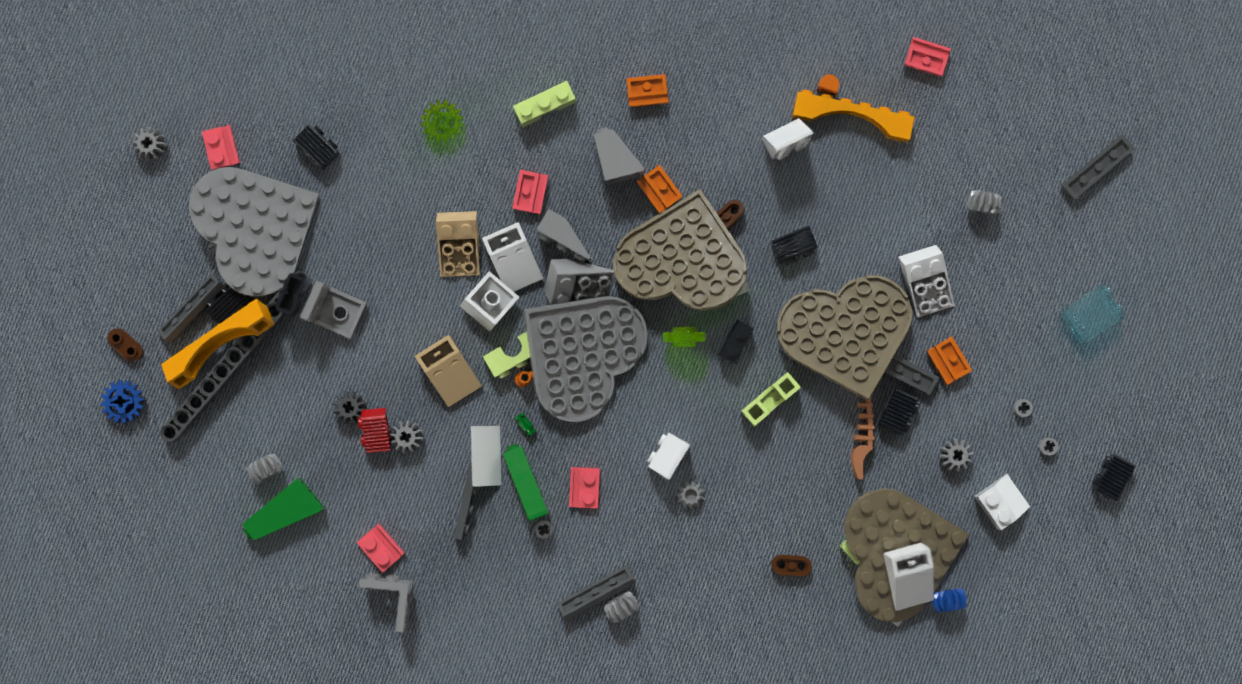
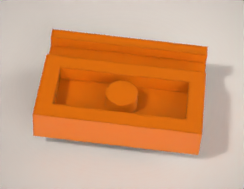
(647, 90)
(659, 189)
(949, 360)

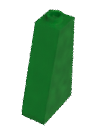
(525, 482)
(286, 508)

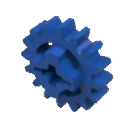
(122, 393)

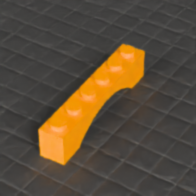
(893, 125)
(185, 365)

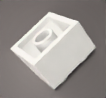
(489, 301)
(668, 455)
(1002, 502)

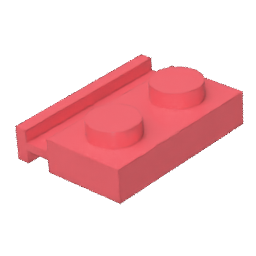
(927, 56)
(220, 147)
(530, 192)
(584, 487)
(380, 547)

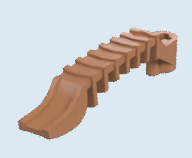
(860, 451)

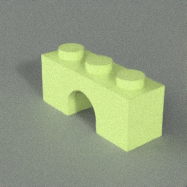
(543, 103)
(501, 363)
(770, 399)

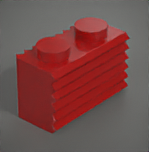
(375, 430)

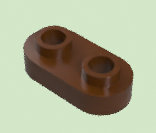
(726, 215)
(124, 344)
(791, 565)

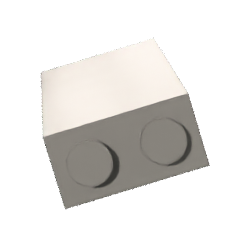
(615, 158)

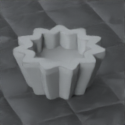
(690, 494)

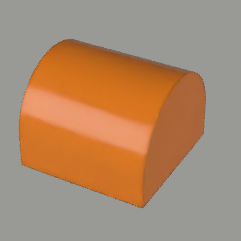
(828, 84)

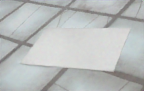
(486, 455)

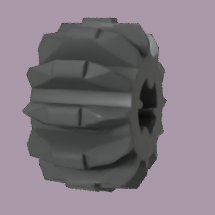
(344, 411)

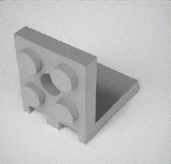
(323, 305)
(393, 582)

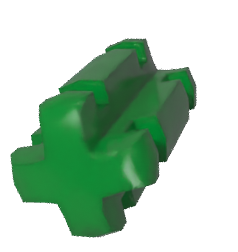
(525, 424)

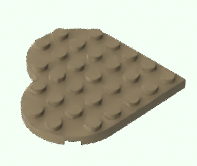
(684, 255)
(847, 333)
(887, 522)

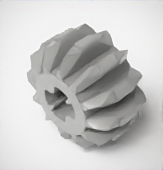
(146, 137)
(984, 202)
(403, 443)
(949, 453)
(264, 468)
(621, 607)

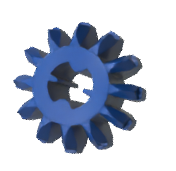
(949, 600)

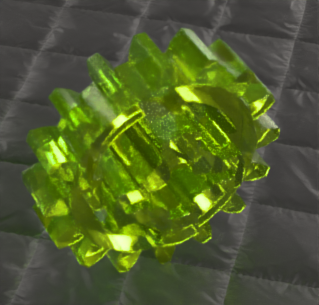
(435, 126)
(684, 336)

